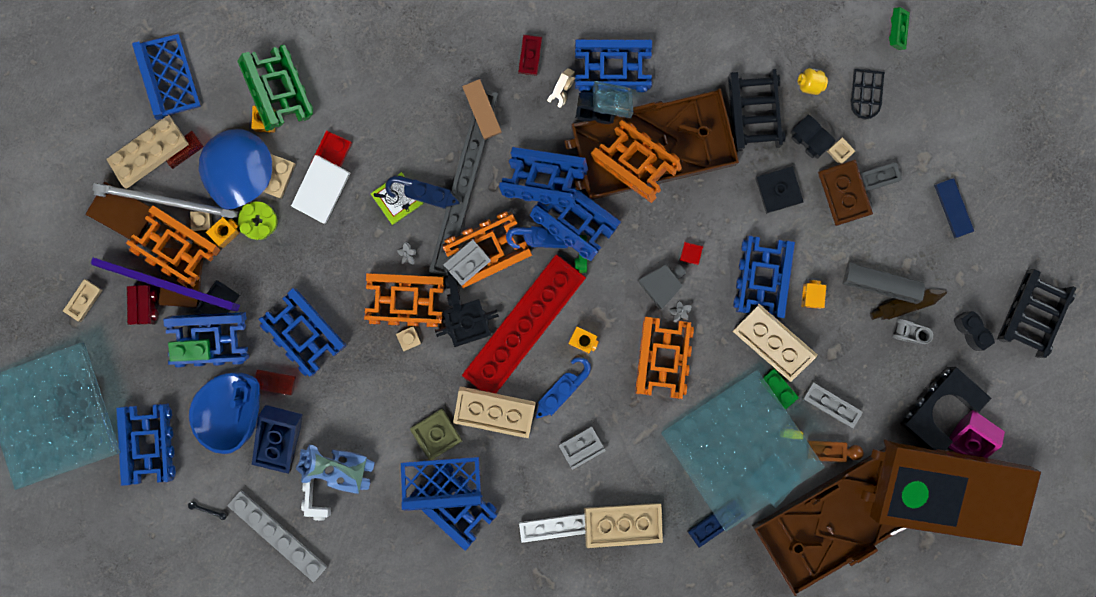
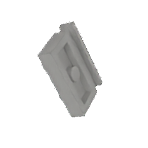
(467, 262)
(581, 448)

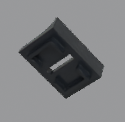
(220, 291)

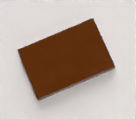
(845, 193)
(120, 214)
(171, 298)

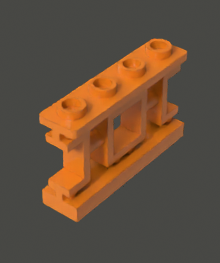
(626, 172)
(181, 234)
(495, 264)
(405, 284)
(650, 356)

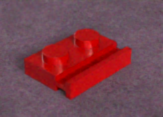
(333, 148)

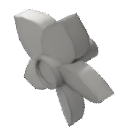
(407, 253)
(681, 311)

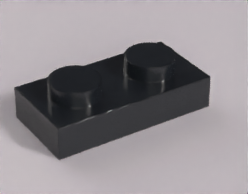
(454, 296)

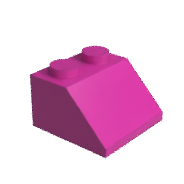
(976, 436)

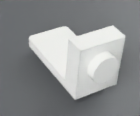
(317, 513)

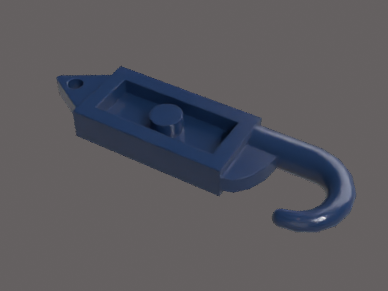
(423, 192)

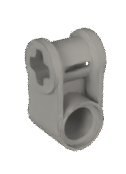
(909, 331)

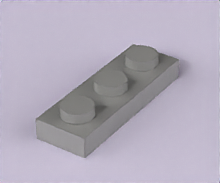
(832, 405)

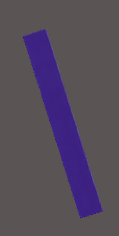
(165, 284)

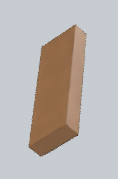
(482, 109)

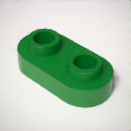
(581, 263)

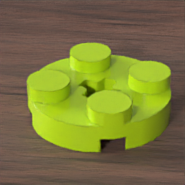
(264, 229)

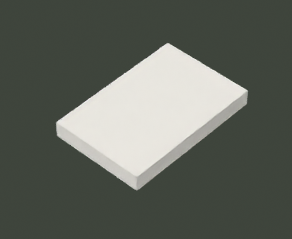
(320, 189)

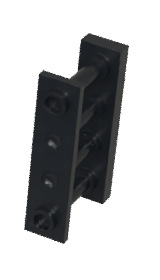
(738, 102)
(1017, 315)

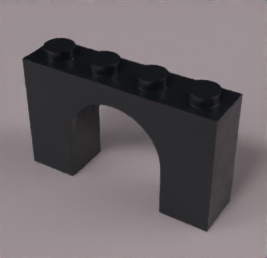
(920, 419)

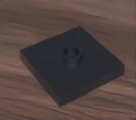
(779, 189)

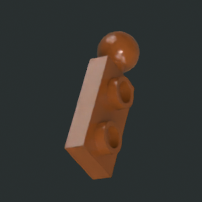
(835, 451)

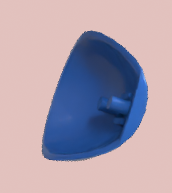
(235, 167)
(225, 412)

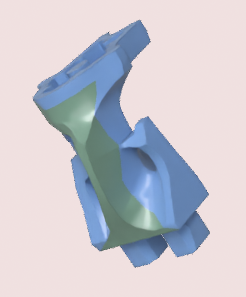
(313, 465)

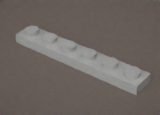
(277, 536)

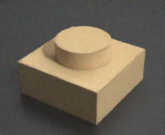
(841, 151)
(200, 221)
(408, 338)

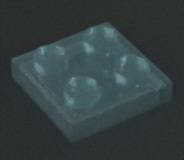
(612, 99)

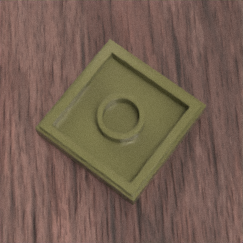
(436, 434)

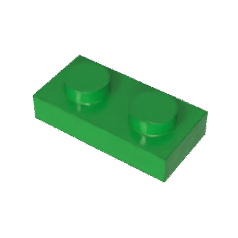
(899, 28)
(189, 350)
(780, 388)

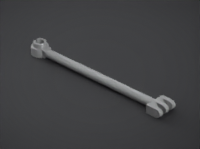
(102, 189)

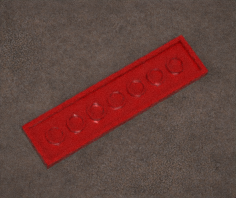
(524, 326)

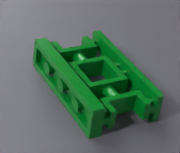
(262, 92)

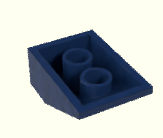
(276, 438)

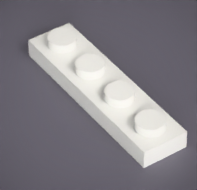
(552, 527)

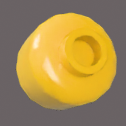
(812, 81)

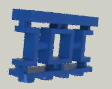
(613, 50)
(543, 163)
(587, 211)
(781, 279)
(315, 321)
(205, 324)
(130, 447)
(441, 518)

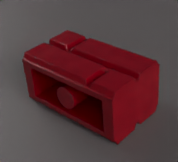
(141, 305)

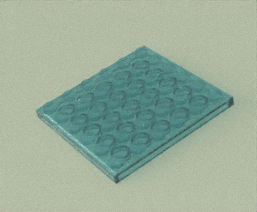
(53, 417)
(742, 450)

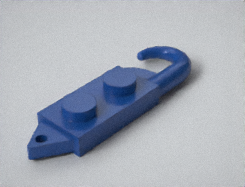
(535, 237)
(562, 389)

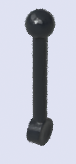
(192, 505)

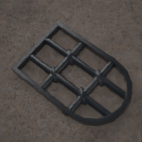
(872, 87)

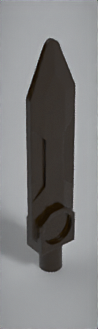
(899, 307)

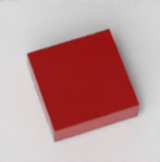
(691, 253)

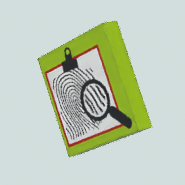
(398, 207)

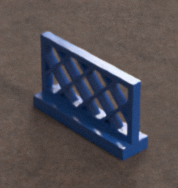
(150, 82)
(441, 501)

